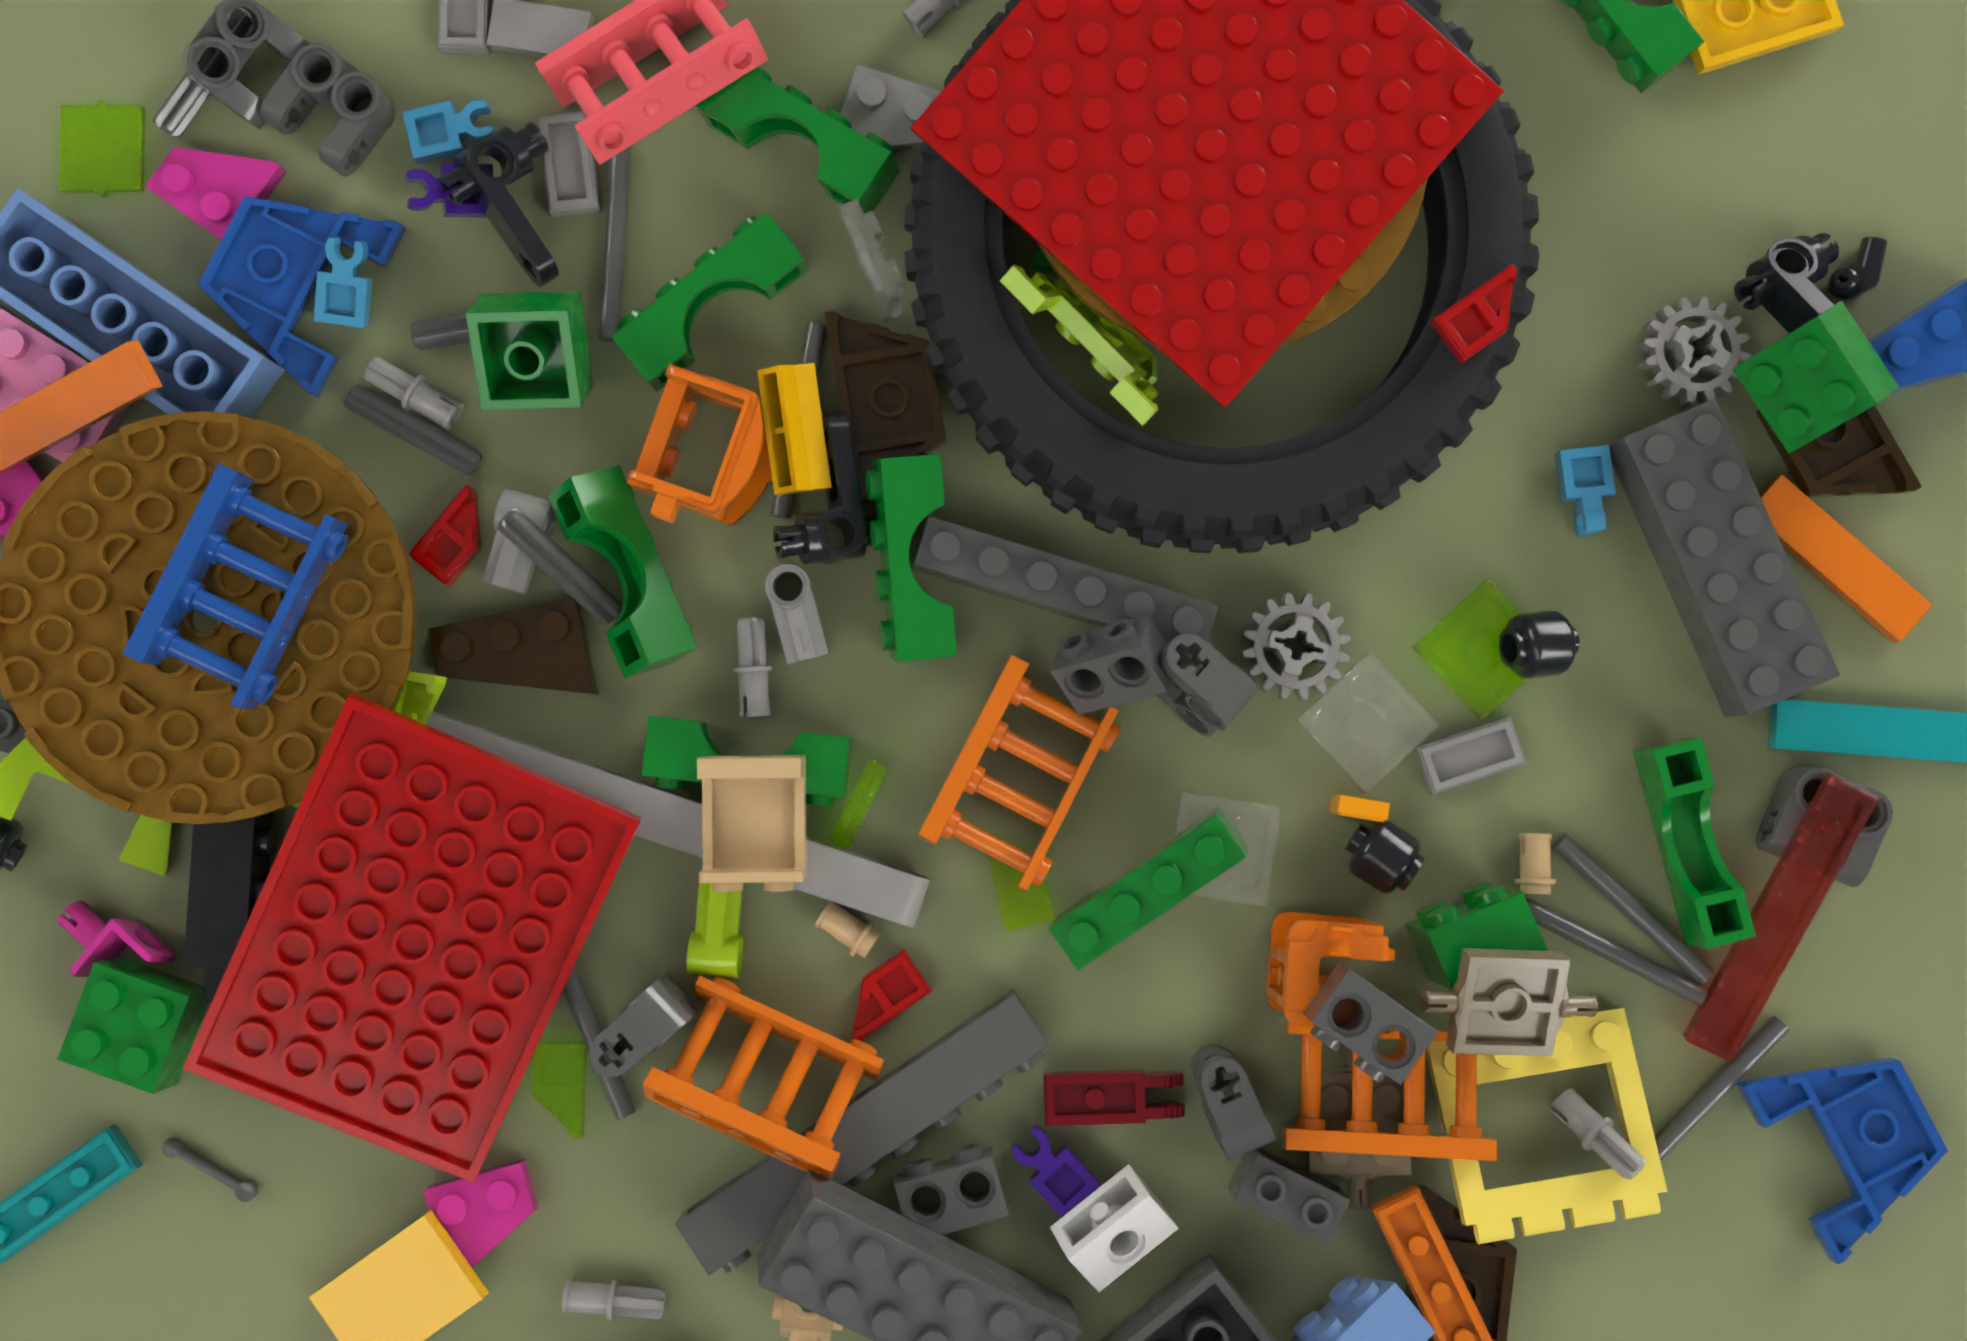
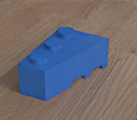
(1928, 341)

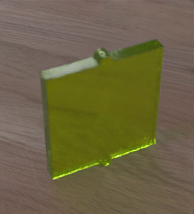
(102, 148)

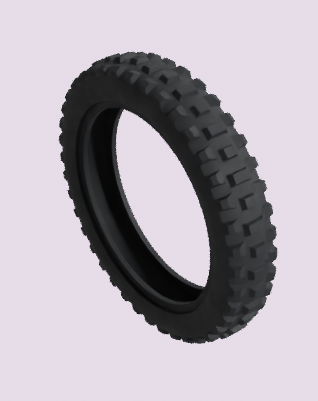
(1213, 495)

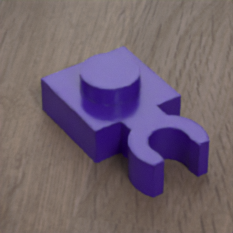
(435, 194)
(1059, 1176)

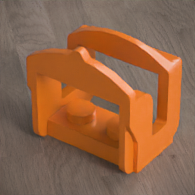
(745, 464)
(1295, 953)

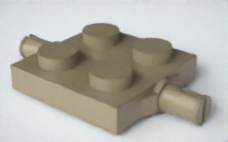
(1508, 1002)
(1336, 1109)

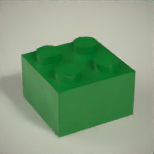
(530, 350)
(1816, 378)
(1482, 920)
(134, 1024)

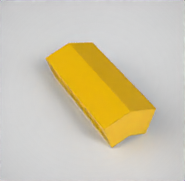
(794, 428)

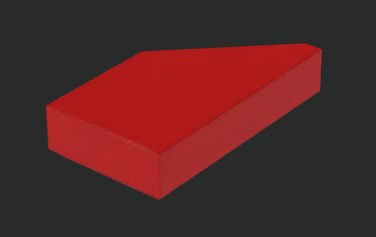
(1477, 317)
(451, 539)
(888, 993)

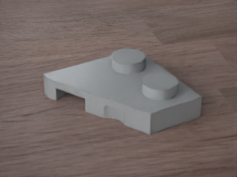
(886, 106)

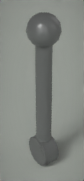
(244, 1190)

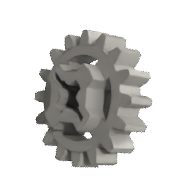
(1671, 351)
(1288, 668)

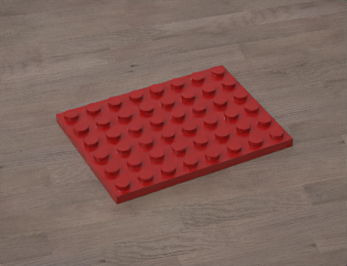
(411, 939)

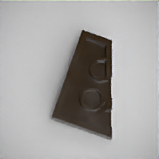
(520, 647)

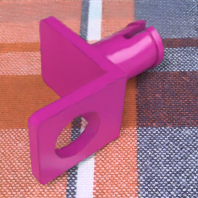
(109, 940)

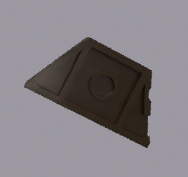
(884, 392)
(1849, 460)
(1484, 1267)

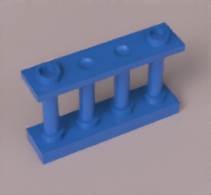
(182, 588)

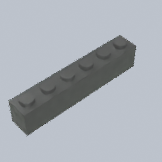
(1056, 582)

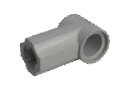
(507, 563)
(797, 619)

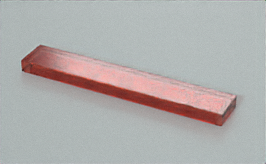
(1781, 916)

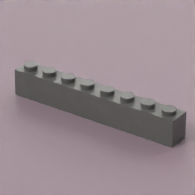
(873, 1125)

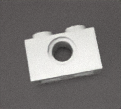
(1113, 1228)

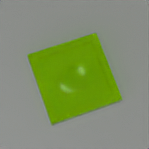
(1466, 650)

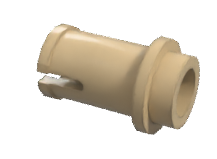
(1535, 863)
(847, 929)

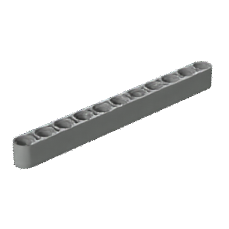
(677, 823)

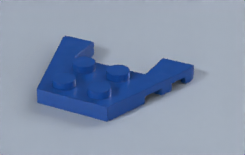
(270, 269)
(1870, 1126)

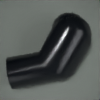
(1862, 275)

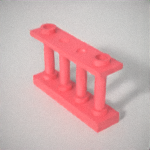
(627, 38)

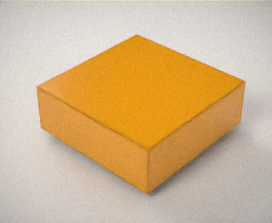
(1359, 808)

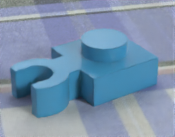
(439, 131)
(342, 294)

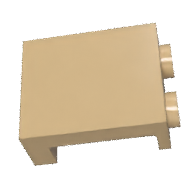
(753, 821)

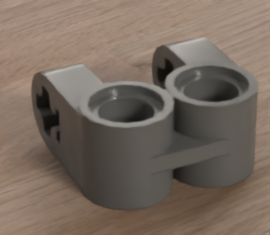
(236, 52)
(297, 94)
(1207, 695)
(1789, 806)
(644, 1024)
(1230, 1106)

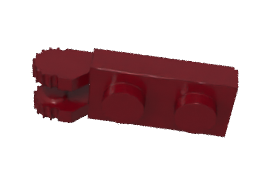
(1107, 1097)

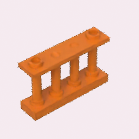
(970, 777)
(722, 1107)
(1362, 1133)

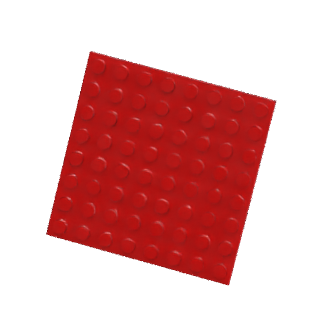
(1207, 153)

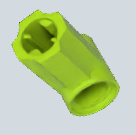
(716, 942)

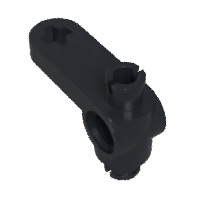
(515, 156)
(1786, 279)
(845, 510)

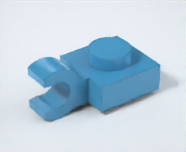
(1586, 477)

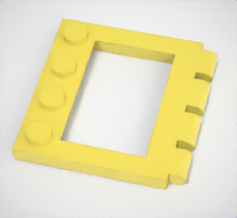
(1586, 1196)

